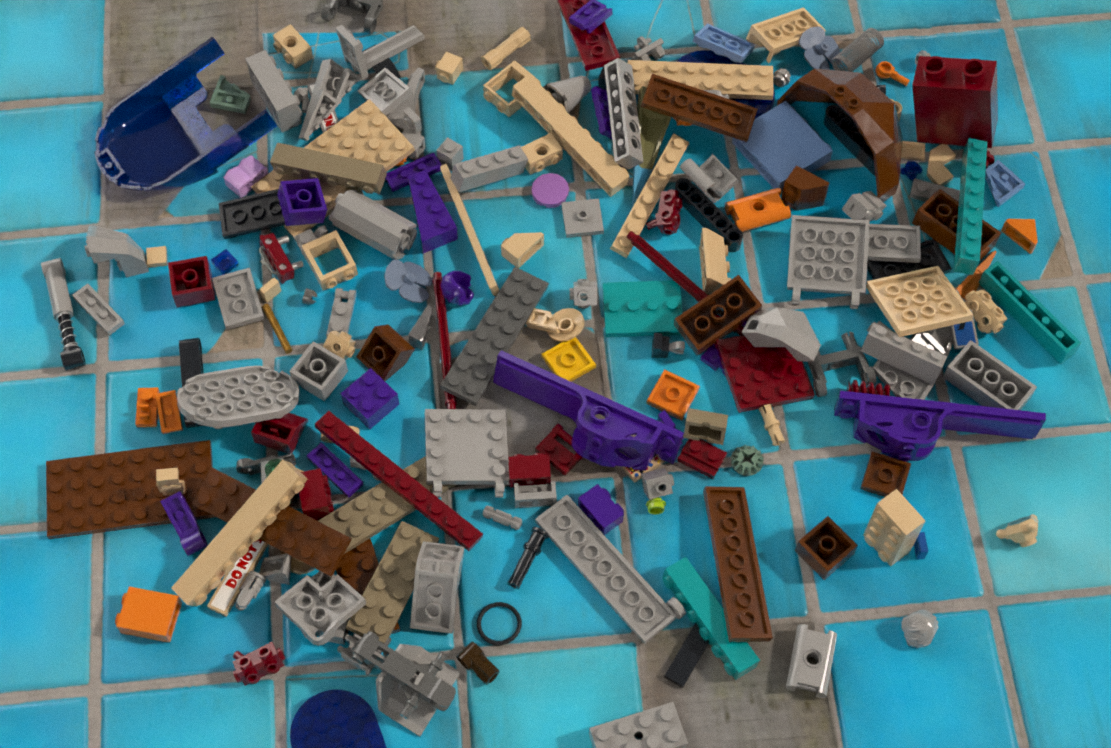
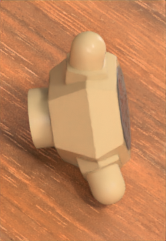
(1021, 531)

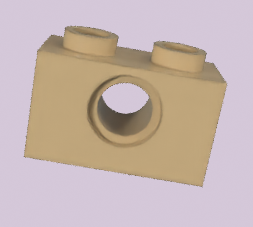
(292, 46)
(542, 153)

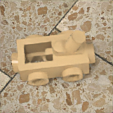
(985, 311)

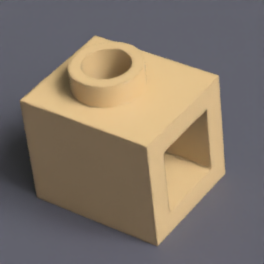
(449, 68)

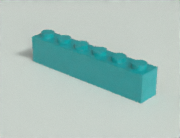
(1029, 312)
(710, 617)

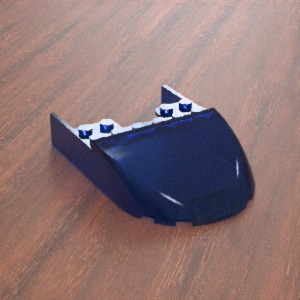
(159, 136)

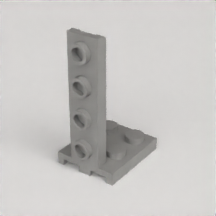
(365, 60)

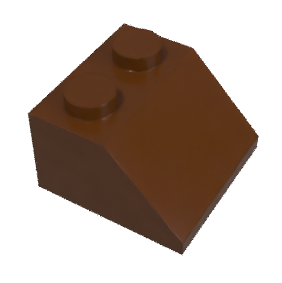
(804, 190)
(385, 351)

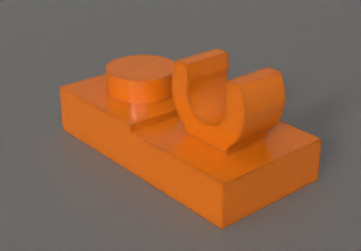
(147, 407)
(168, 412)

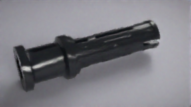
(531, 550)

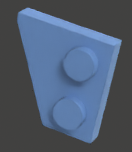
(1002, 182)

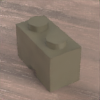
(705, 426)

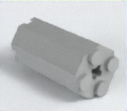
(373, 224)

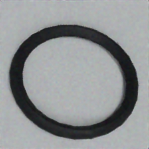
(499, 604)

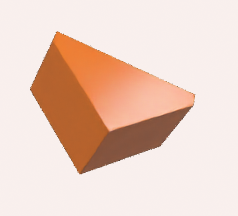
(1022, 232)

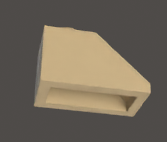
(521, 247)

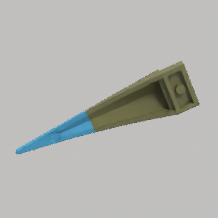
(652, 131)

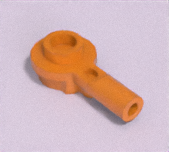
(886, 70)

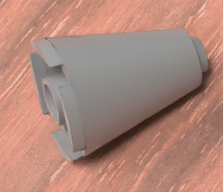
(569, 91)

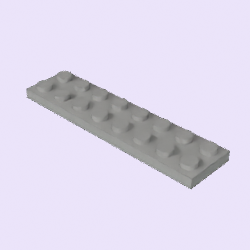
(606, 569)

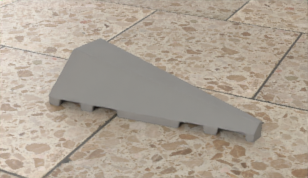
(328, 91)

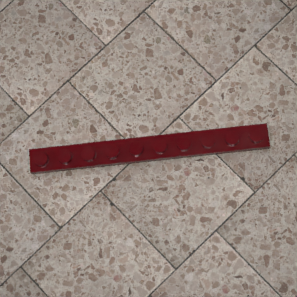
(399, 481)

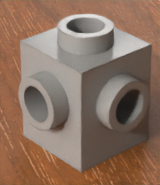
(589, 290)

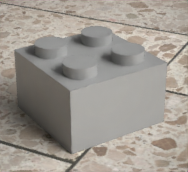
(319, 371)

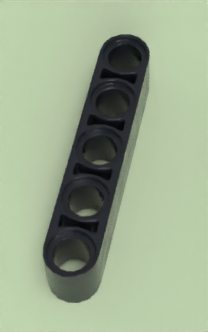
(849, 135)
(705, 206)
(191, 365)

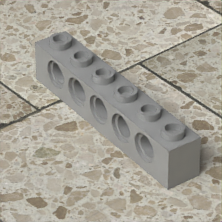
(623, 113)

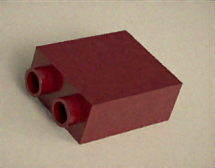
(955, 100)

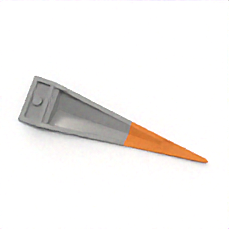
(941, 338)

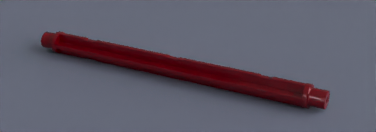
(671, 270)
(450, 401)

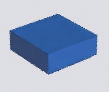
(920, 546)

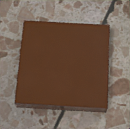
(885, 474)

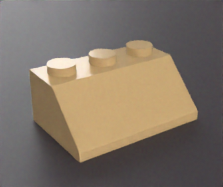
(713, 261)

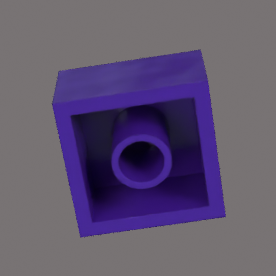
(302, 202)
(370, 398)

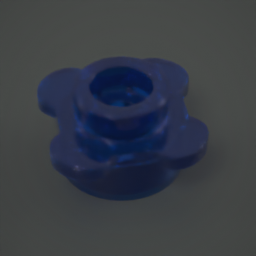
(913, 166)

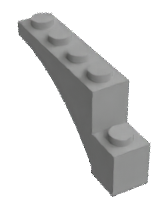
(415, 82)

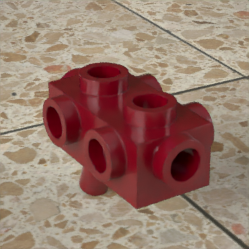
(668, 214)
(257, 663)

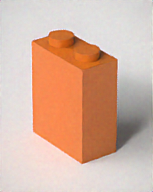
(148, 614)

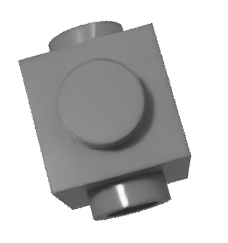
(657, 483)

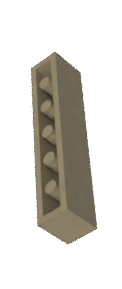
(328, 168)

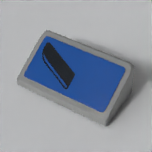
(963, 333)

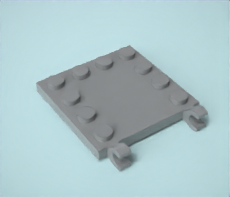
(828, 256)
(466, 448)

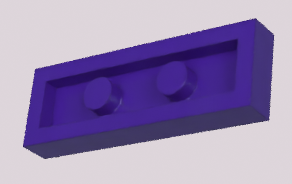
(600, 101)
(398, 177)
(335, 470)

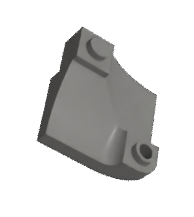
(320, 605)

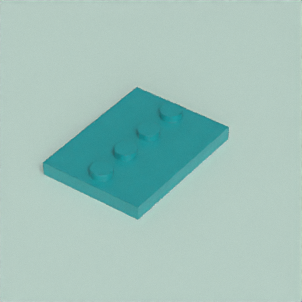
(641, 308)

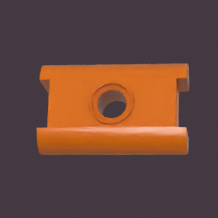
(769, 205)

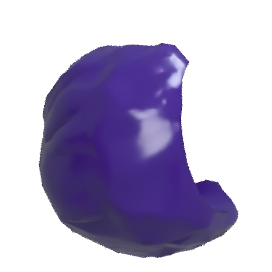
(455, 288)

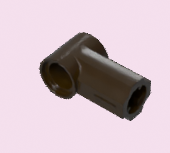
(474, 659)

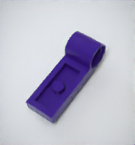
(184, 523)

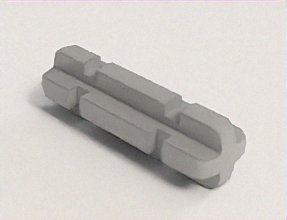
(502, 517)

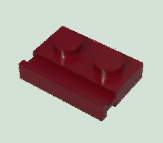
(702, 457)

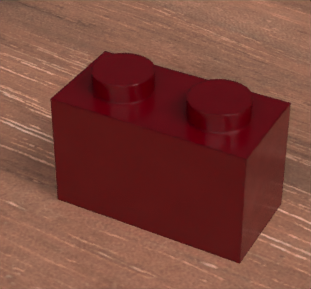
(529, 469)

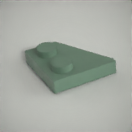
(229, 97)

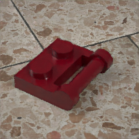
(559, 456)

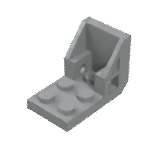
(436, 587)

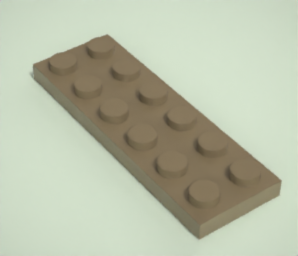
(390, 584)

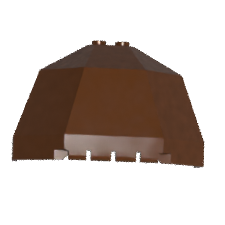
(869, 109)

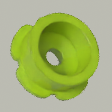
(655, 506)

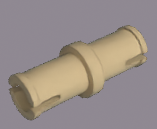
(772, 425)

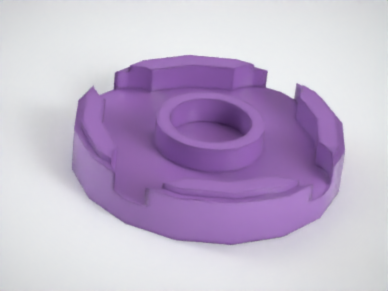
(550, 190)

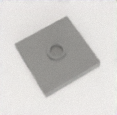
(582, 218)

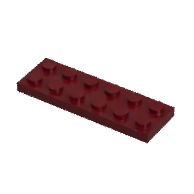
(593, 48)

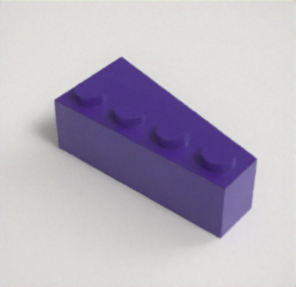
(432, 217)

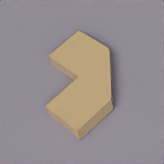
(937, 159)

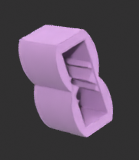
(245, 175)

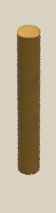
(277, 328)

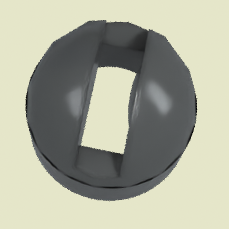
(307, 297)

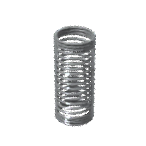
(847, 61)

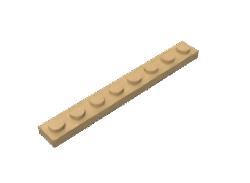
(650, 194)

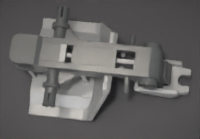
(410, 679)

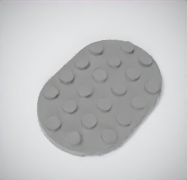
(237, 396)

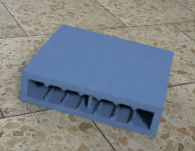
(781, 142)

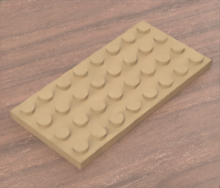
(360, 135)

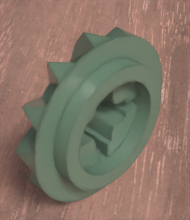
(747, 468)

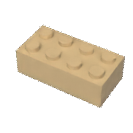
(893, 528)

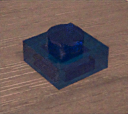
(224, 262)

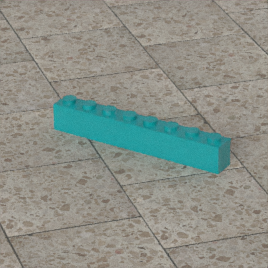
(970, 207)

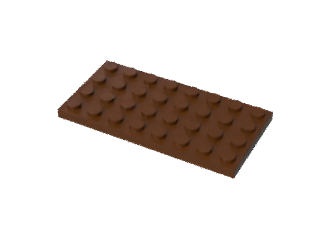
(120, 488)

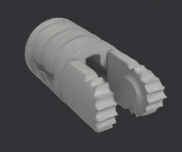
(246, 594)

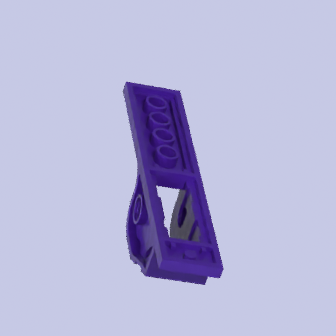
(914, 425)
(593, 438)

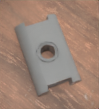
(801, 672)

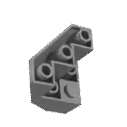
(110, 244)
(783, 329)

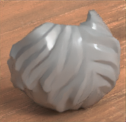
(919, 628)

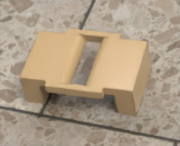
(170, 481)

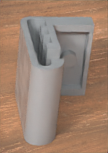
(710, 177)

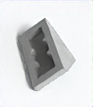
(277, 568)

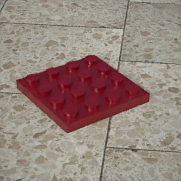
(762, 374)

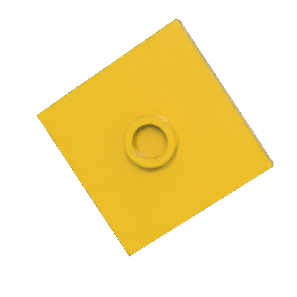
(569, 360)

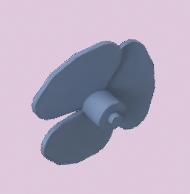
(817, 47)
(406, 277)

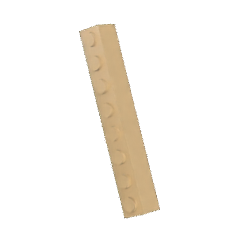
(570, 135)
(239, 534)

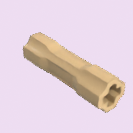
(516, 40)

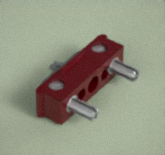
(277, 257)

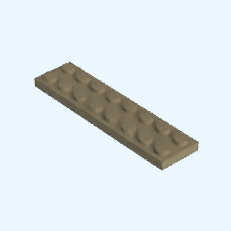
(376, 509)

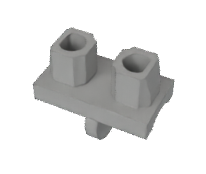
(654, 48)

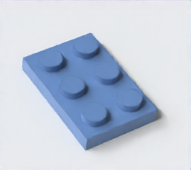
(723, 43)

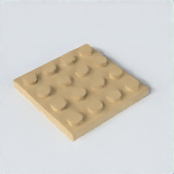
(919, 301)

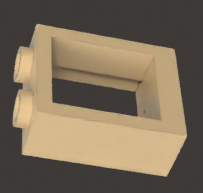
(513, 71)
(321, 246)

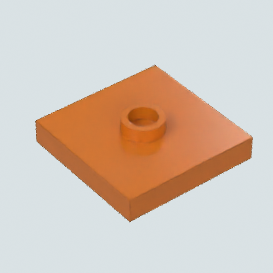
(673, 394)

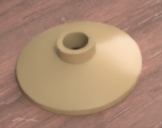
(570, 324)

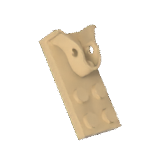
(781, 31)

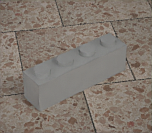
(489, 168)
(903, 353)

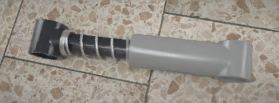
(55, 273)

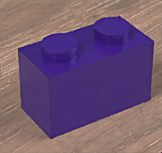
(601, 509)

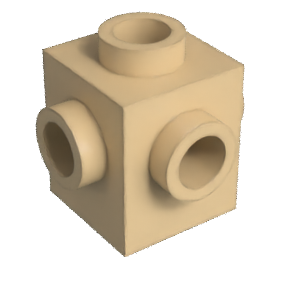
(340, 344)

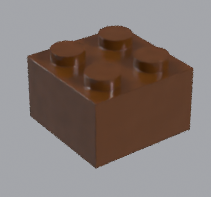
(826, 548)

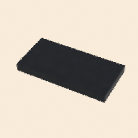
(250, 214)
(930, 256)

